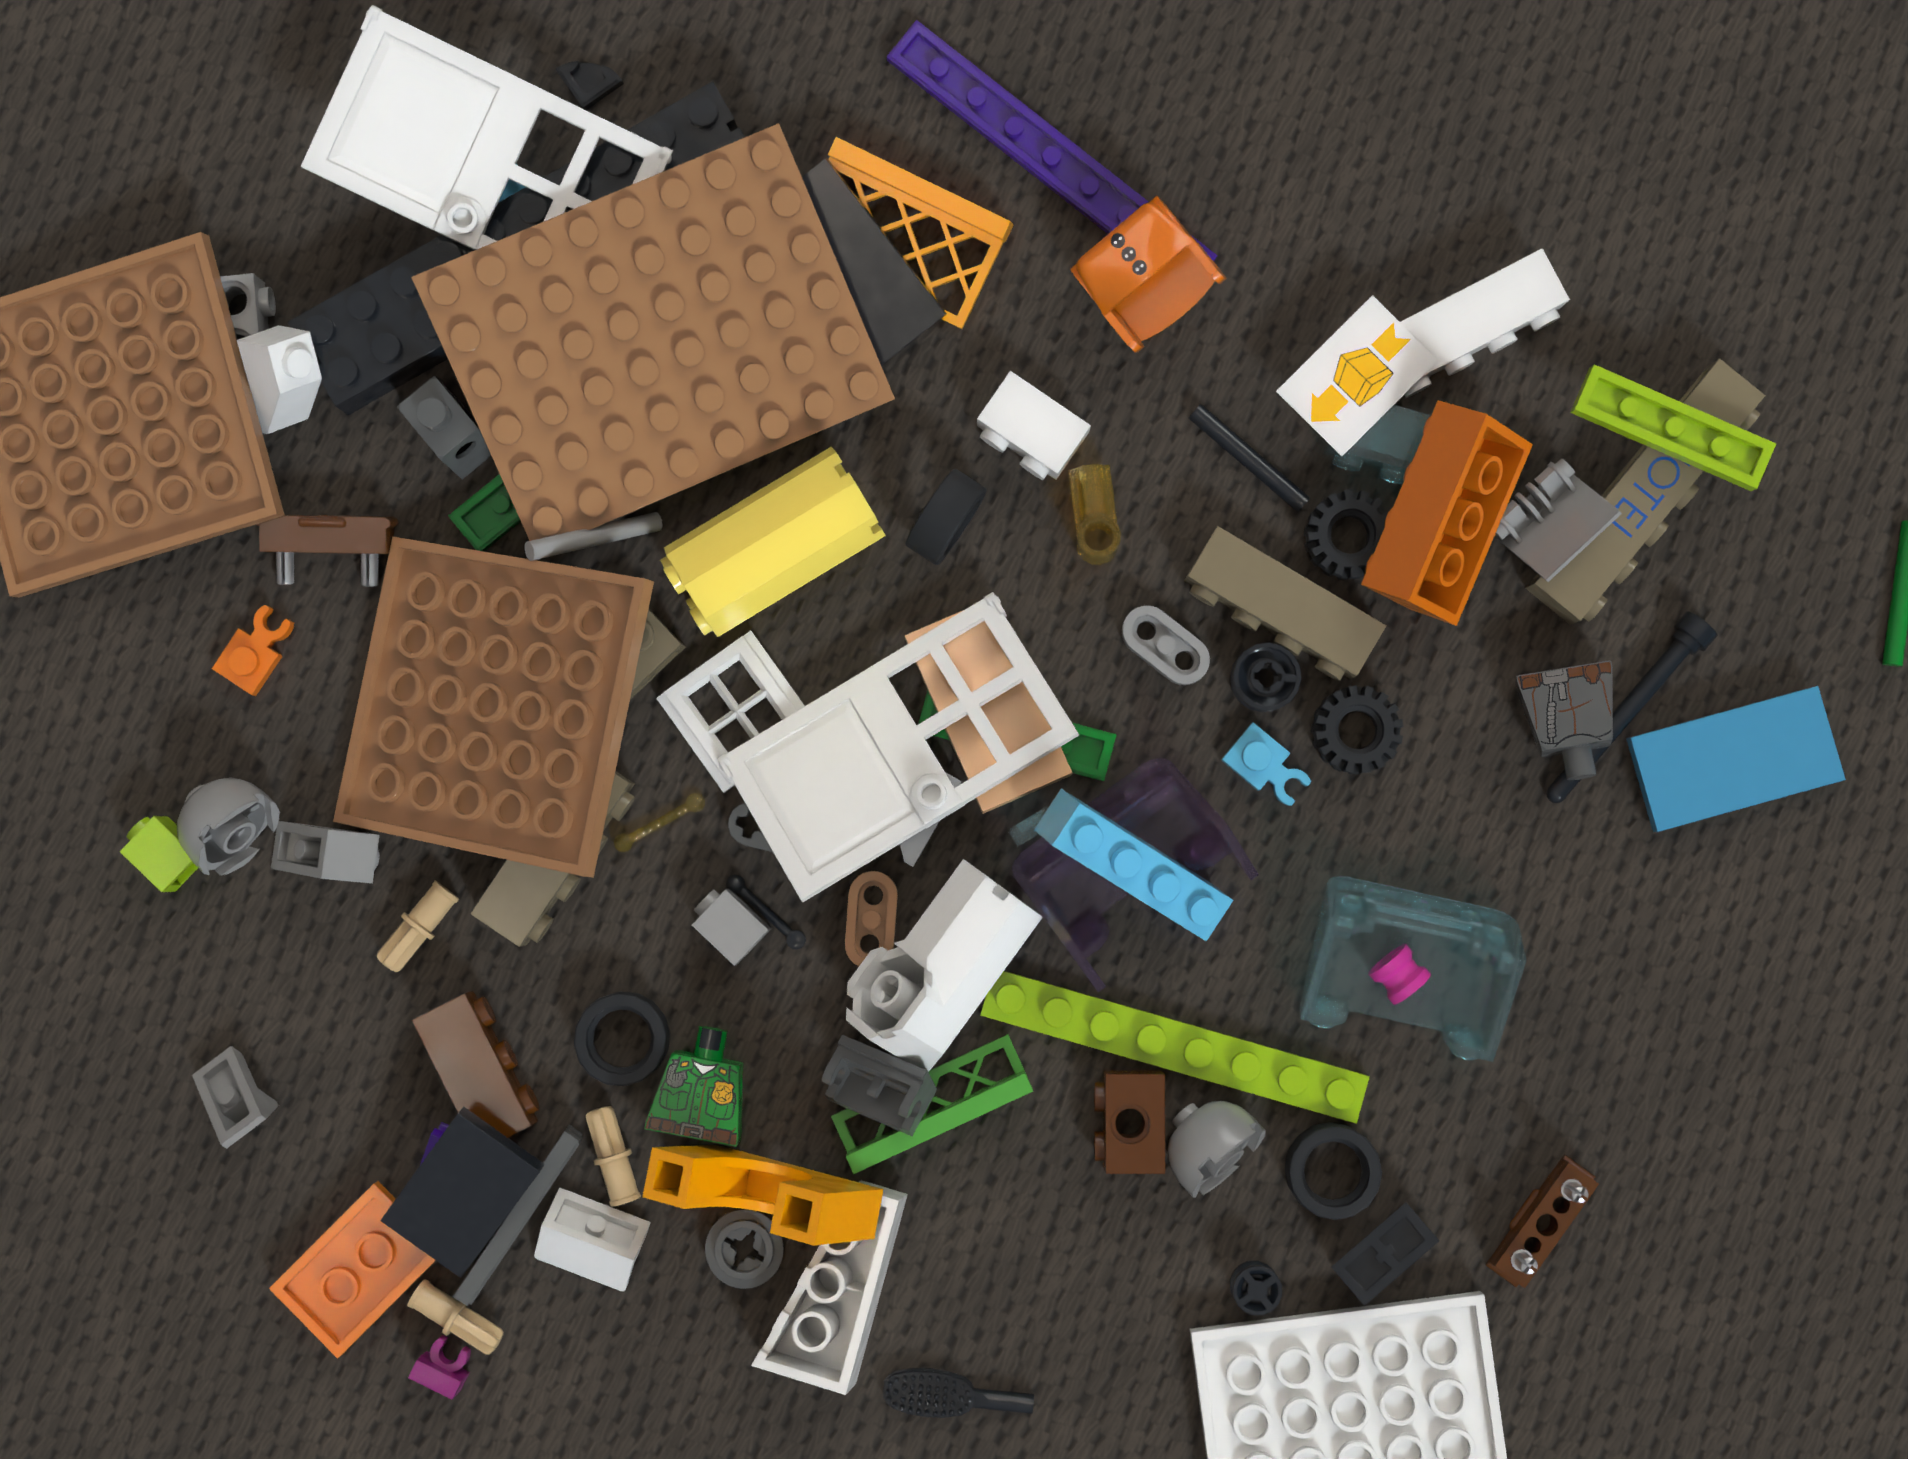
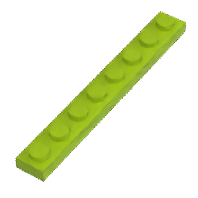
(1176, 1046)

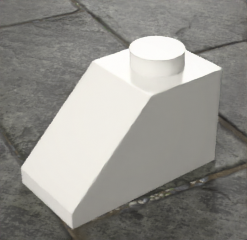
(281, 375)

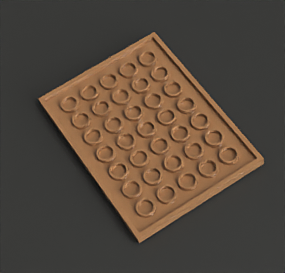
(655, 337)

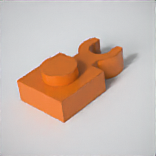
(250, 658)

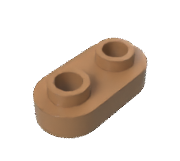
(869, 918)

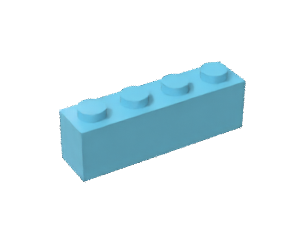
(1133, 864)

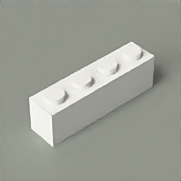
(1487, 315)

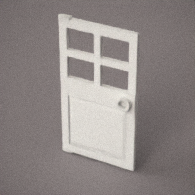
(444, 133)
(857, 770)

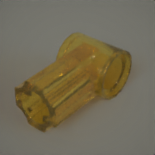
(1094, 509)

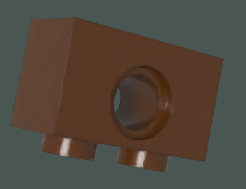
(1144, 1149)

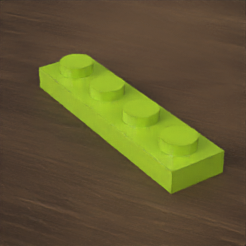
(1673, 428)

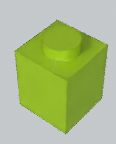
(158, 854)

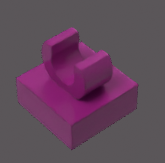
(438, 1372)

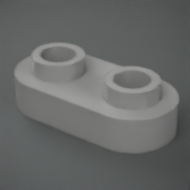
(1167, 642)

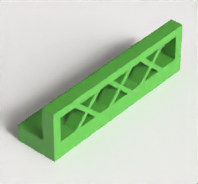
(946, 1117)

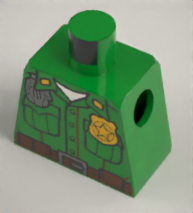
(700, 1093)

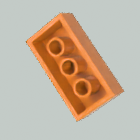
(1447, 512)

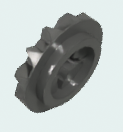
(721, 1254)

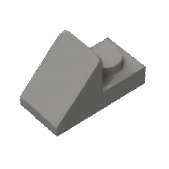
(232, 1096)

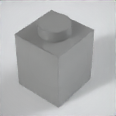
(729, 924)

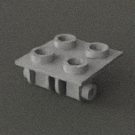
(1554, 520)

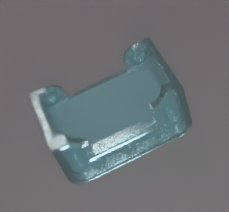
(1466, 947)

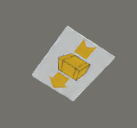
(1357, 375)

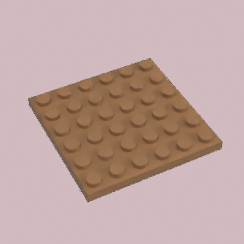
(124, 418)
(494, 704)

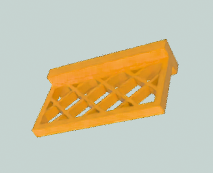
(931, 202)

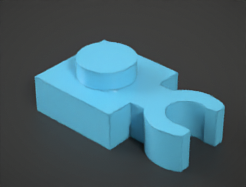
(1260, 760)

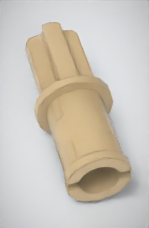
(416, 927)
(612, 1156)
(456, 1317)

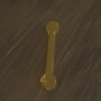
(694, 803)

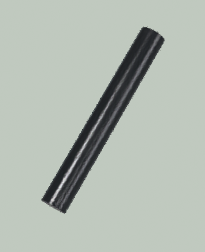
(1249, 458)

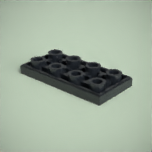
(882, 283)

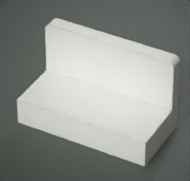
(591, 1239)

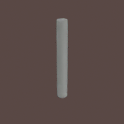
(586, 538)

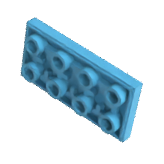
(1735, 759)

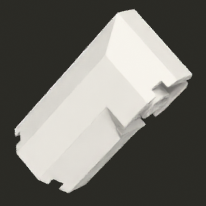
(935, 979)

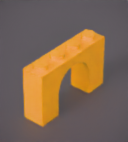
(803, 1201)

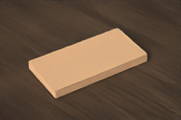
(1010, 714)

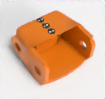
(1146, 273)

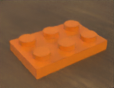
(351, 1273)

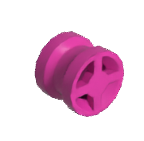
(1399, 974)

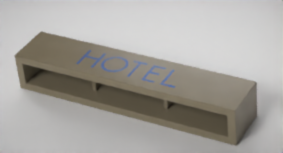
(1644, 495)

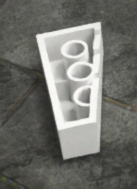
(834, 1307)

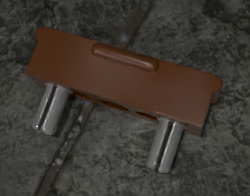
(327, 535)
(1565, 1181)

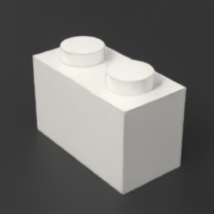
(1031, 427)

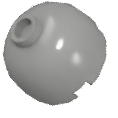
(215, 823)
(1210, 1144)

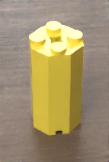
(771, 543)

